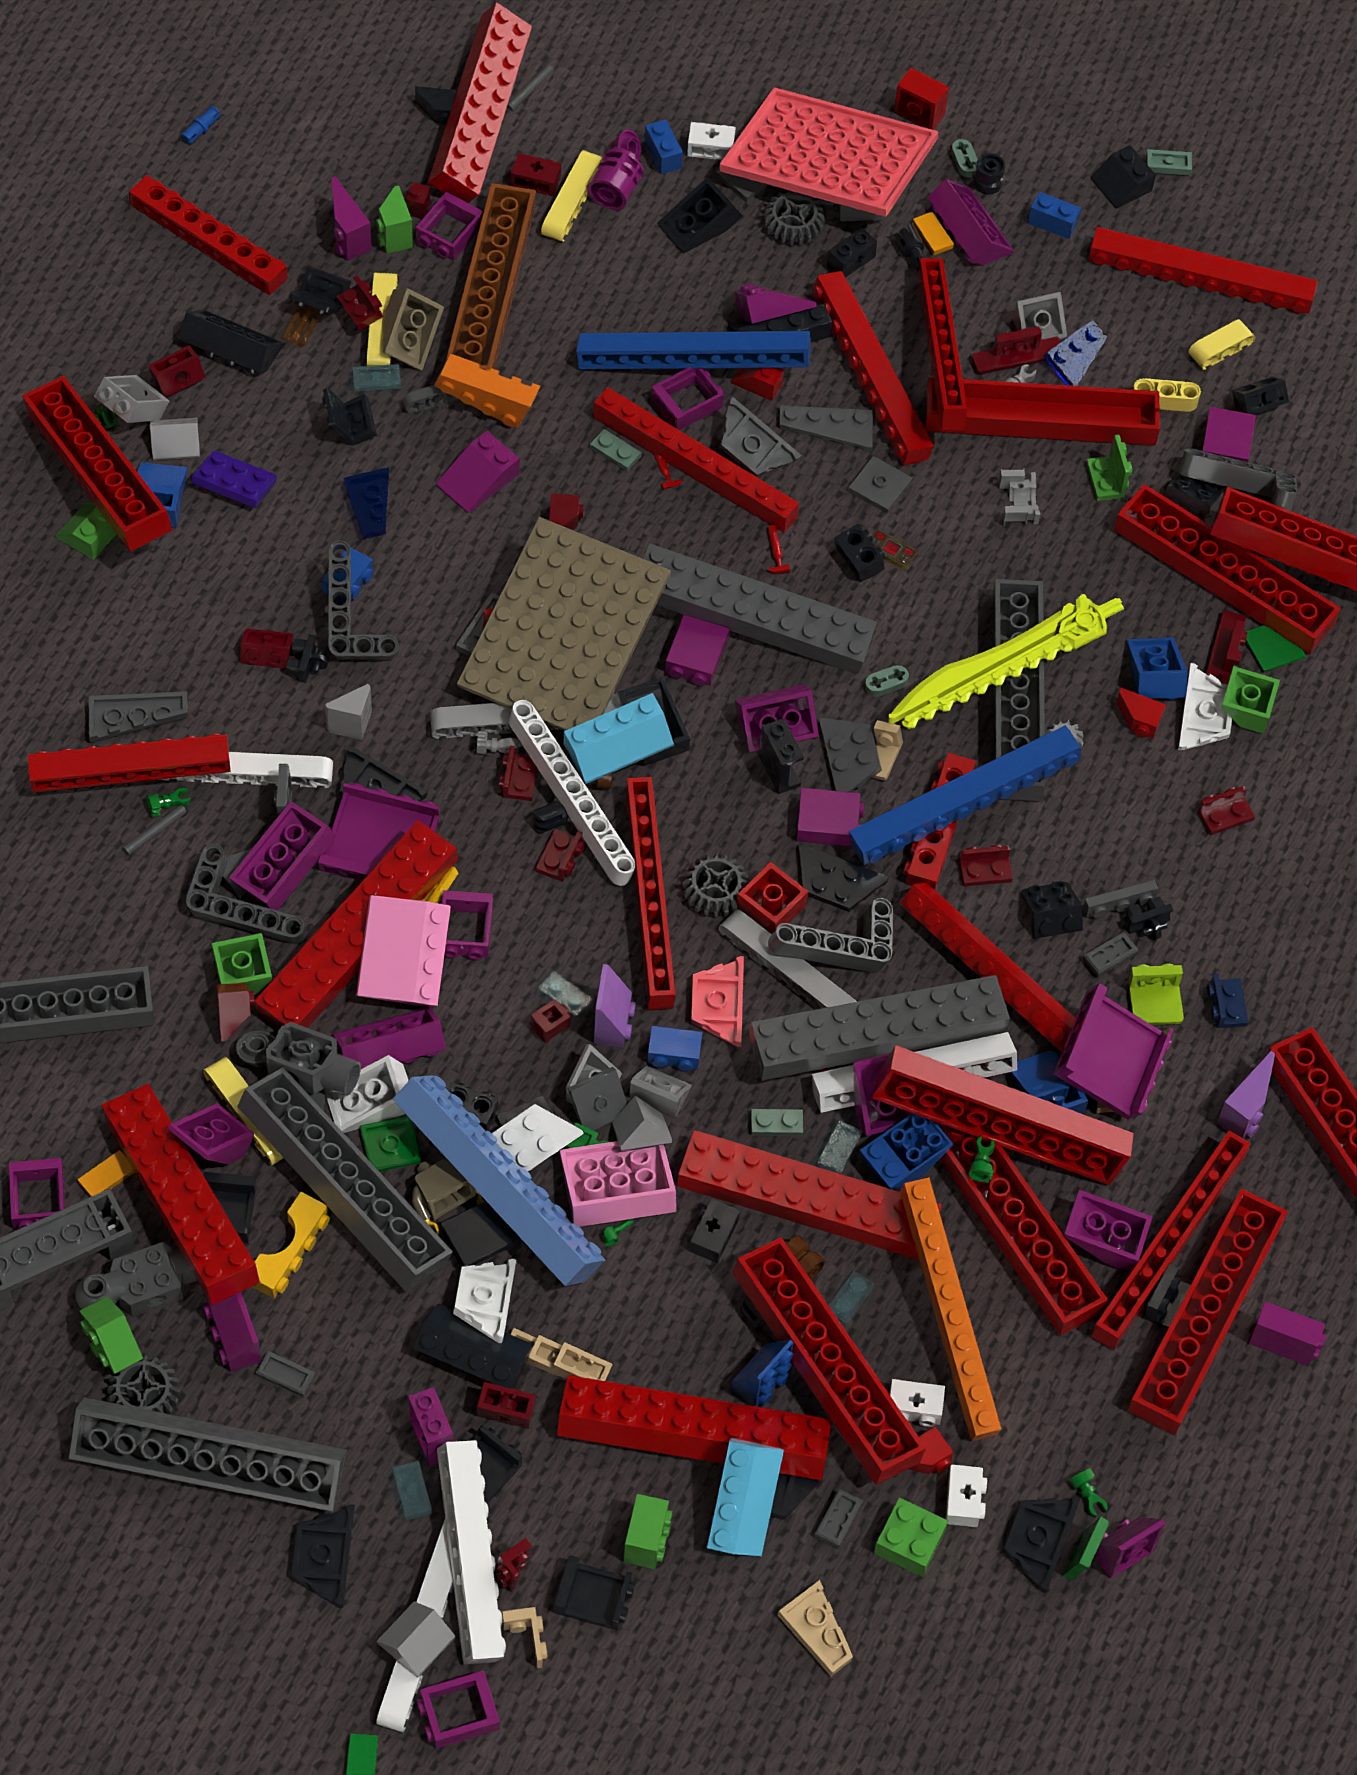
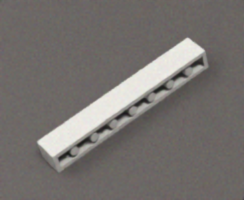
(978, 1056)
(470, 1552)

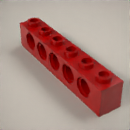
(936, 853)

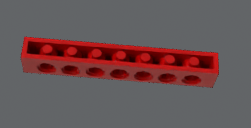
(208, 235)

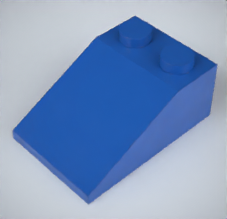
(1157, 668)

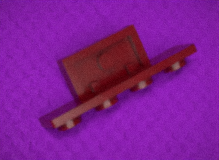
(1014, 350)
(1226, 646)

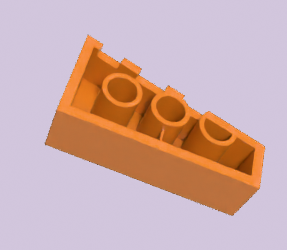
(487, 390)

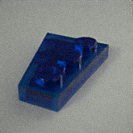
(1076, 353)
(369, 500)

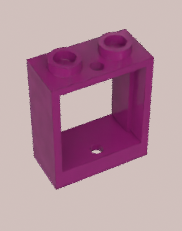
(457, 209)
(661, 397)
(472, 903)
(33, 1171)
(429, 1422)
(489, 1724)

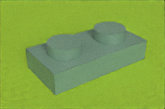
(1169, 162)
(615, 450)
(776, 1122)

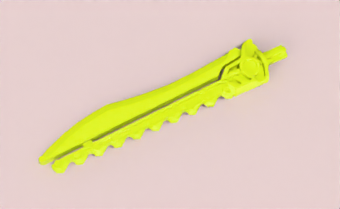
(960, 679)

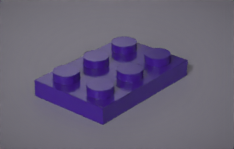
(234, 479)

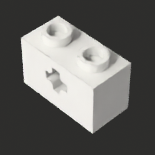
(710, 140)
(929, 1400)
(961, 1510)

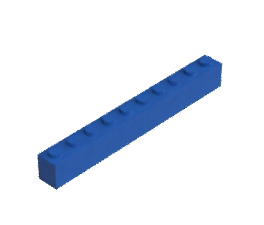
(694, 350)
(965, 795)

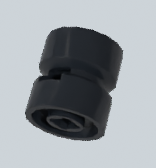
(989, 173)

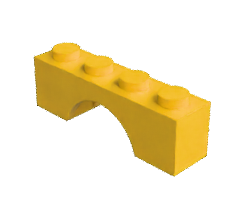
(306, 1218)

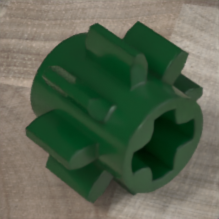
(105, 416)

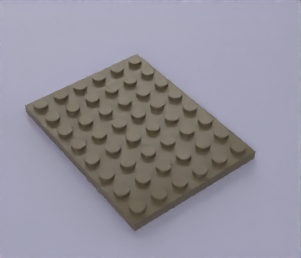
(564, 626)

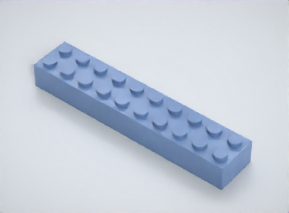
(499, 1179)

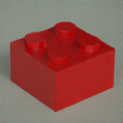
(921, 99)
(772, 898)

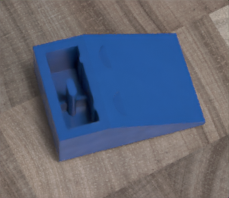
(167, 484)
(1037, 1079)
(905, 1151)
(764, 1373)

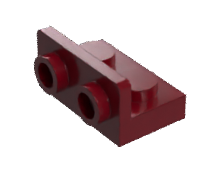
(360, 304)
(266, 648)
(519, 776)
(1225, 810)
(560, 854)
(985, 865)
(511, 1564)

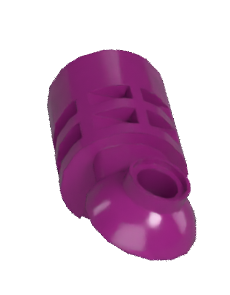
(617, 172)

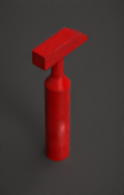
(663, 467)
(776, 552)

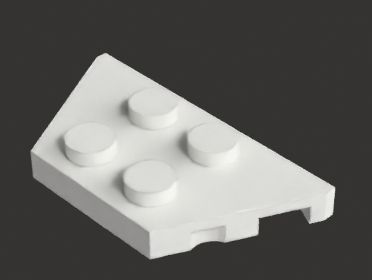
(1203, 714)
(535, 1136)
(485, 1297)

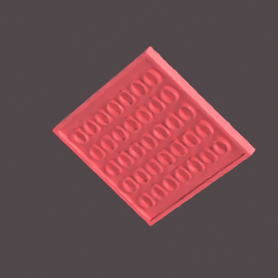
(829, 151)

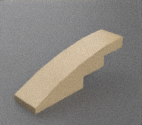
(563, 1359)

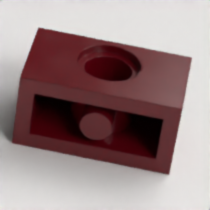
(176, 371)

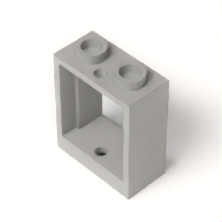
(128, 400)

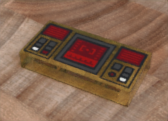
(894, 550)

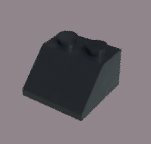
(1124, 177)

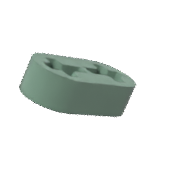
(960, 159)
(886, 681)

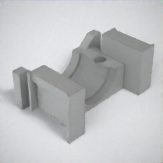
(1020, 492)

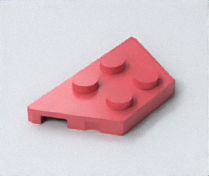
(719, 1001)

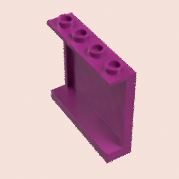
(369, 827)
(1112, 1054)

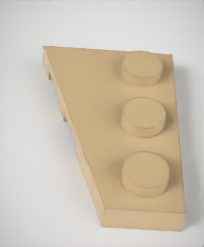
(814, 1625)

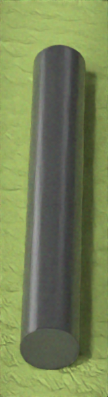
(530, 87)
(154, 830)

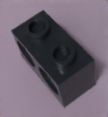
(1260, 395)
(856, 554)
(475, 1100)

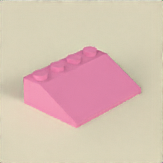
(403, 951)
(617, 1184)

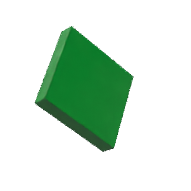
(1272, 649)
(391, 1144)
(1086, 1548)

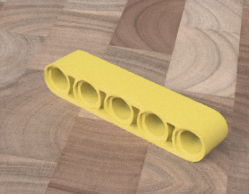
(570, 197)
(382, 286)
(231, 1086)

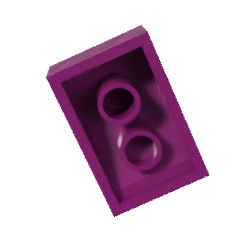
(351, 225)
(760, 303)
(479, 472)
(872, 1114)
(214, 1134)
(1108, 1230)
(1128, 1544)

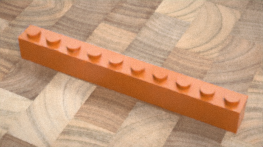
(950, 1309)

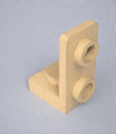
(888, 746)
(517, 1622)

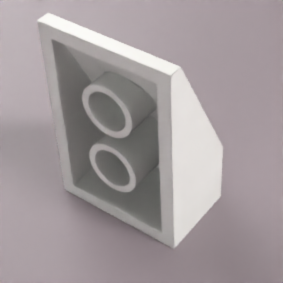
(371, 1097)

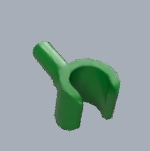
(610, 1233)

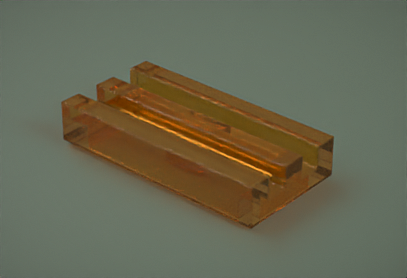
(309, 310)

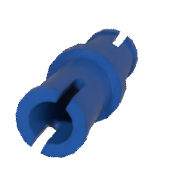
(200, 125)

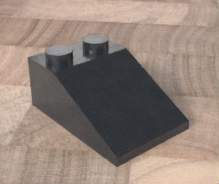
(700, 216)
(674, 721)

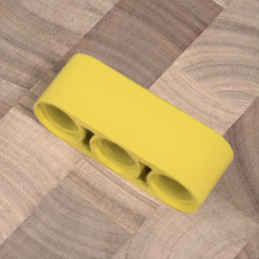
(1221, 343)
(1172, 394)

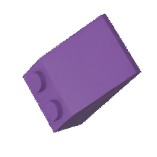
(613, 1010)
(1244, 1106)

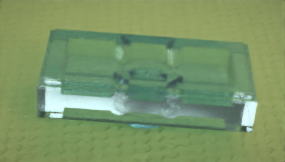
(839, 1147)

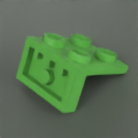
(1110, 473)

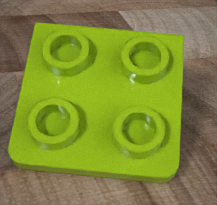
(1156, 993)

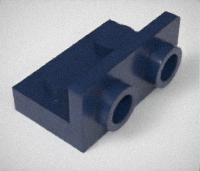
(1228, 1002)

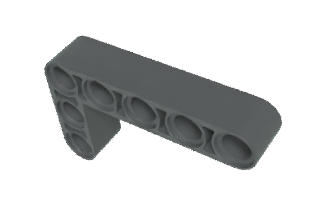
(1241, 475)
(344, 613)
(236, 907)
(842, 945)

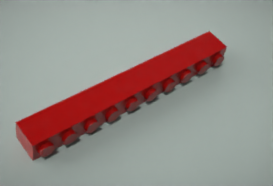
(1203, 270)
(942, 344)
(873, 369)
(696, 460)
(650, 894)
(988, 960)
(1171, 1240)

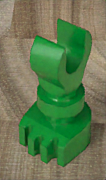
(155, 803)
(981, 1169)
(1082, 1481)

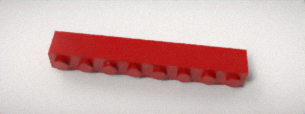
(129, 762)

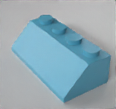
(618, 738)
(745, 1498)

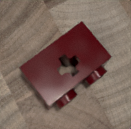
(536, 174)
(506, 1405)

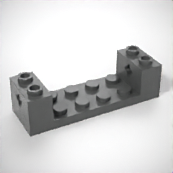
(61, 1241)

